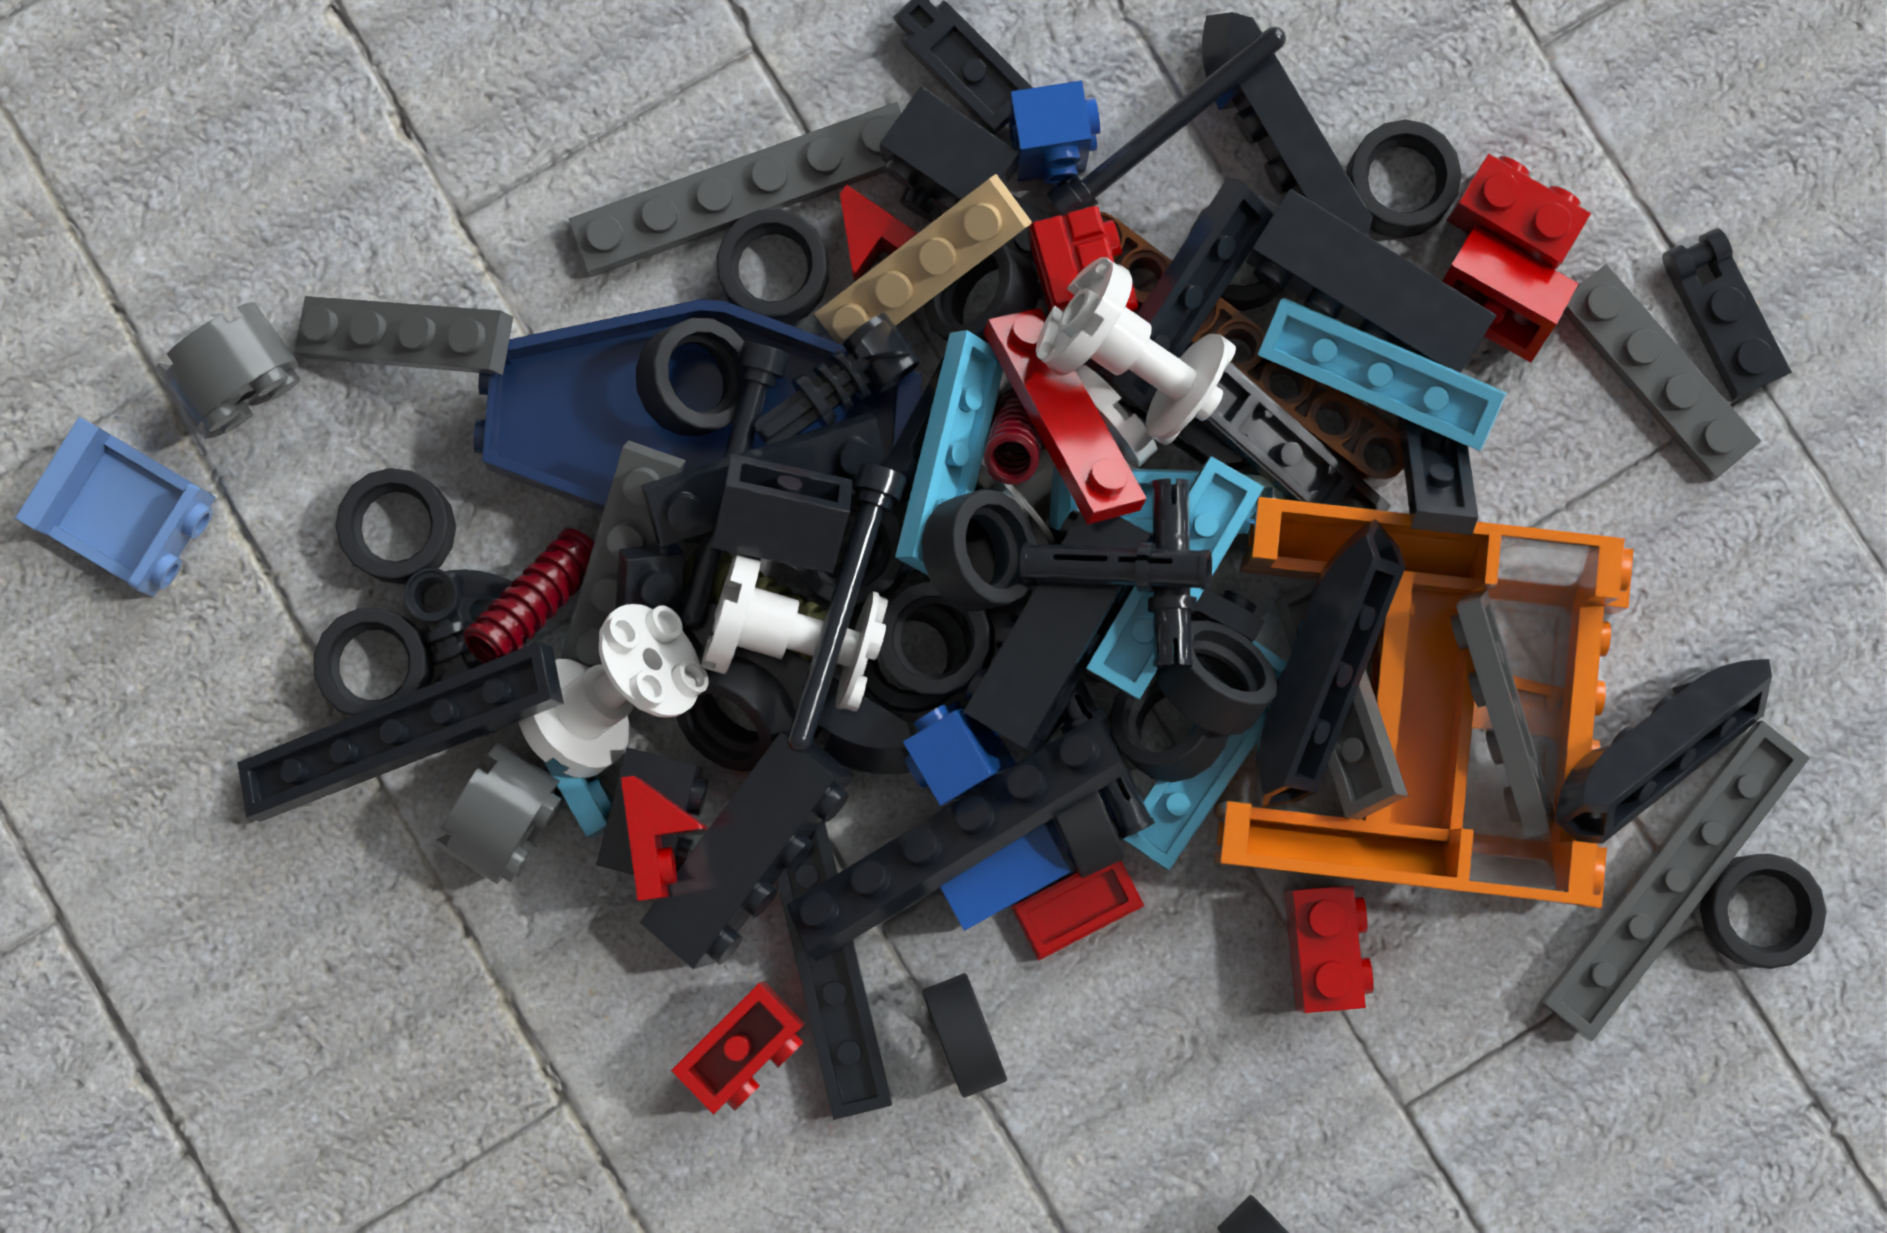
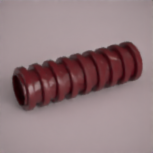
(1012, 442)
(531, 598)

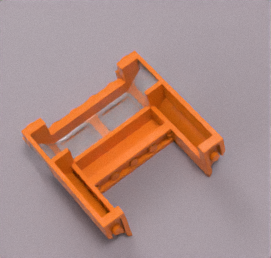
(1454, 824)

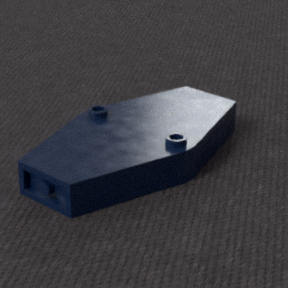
(575, 401)

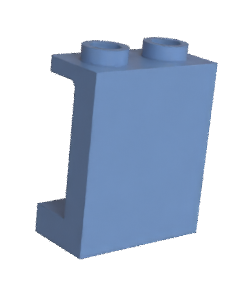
(117, 508)

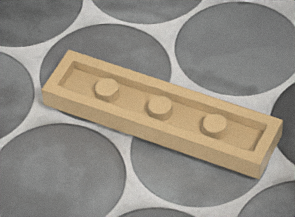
(928, 260)

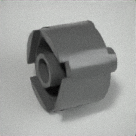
(228, 368)
(499, 815)

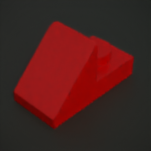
(870, 231)
(648, 819)

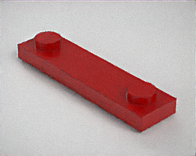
(1065, 421)

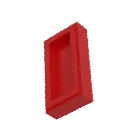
(1076, 908)

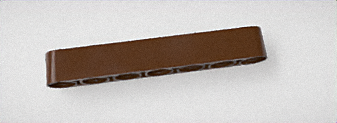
(1360, 424)

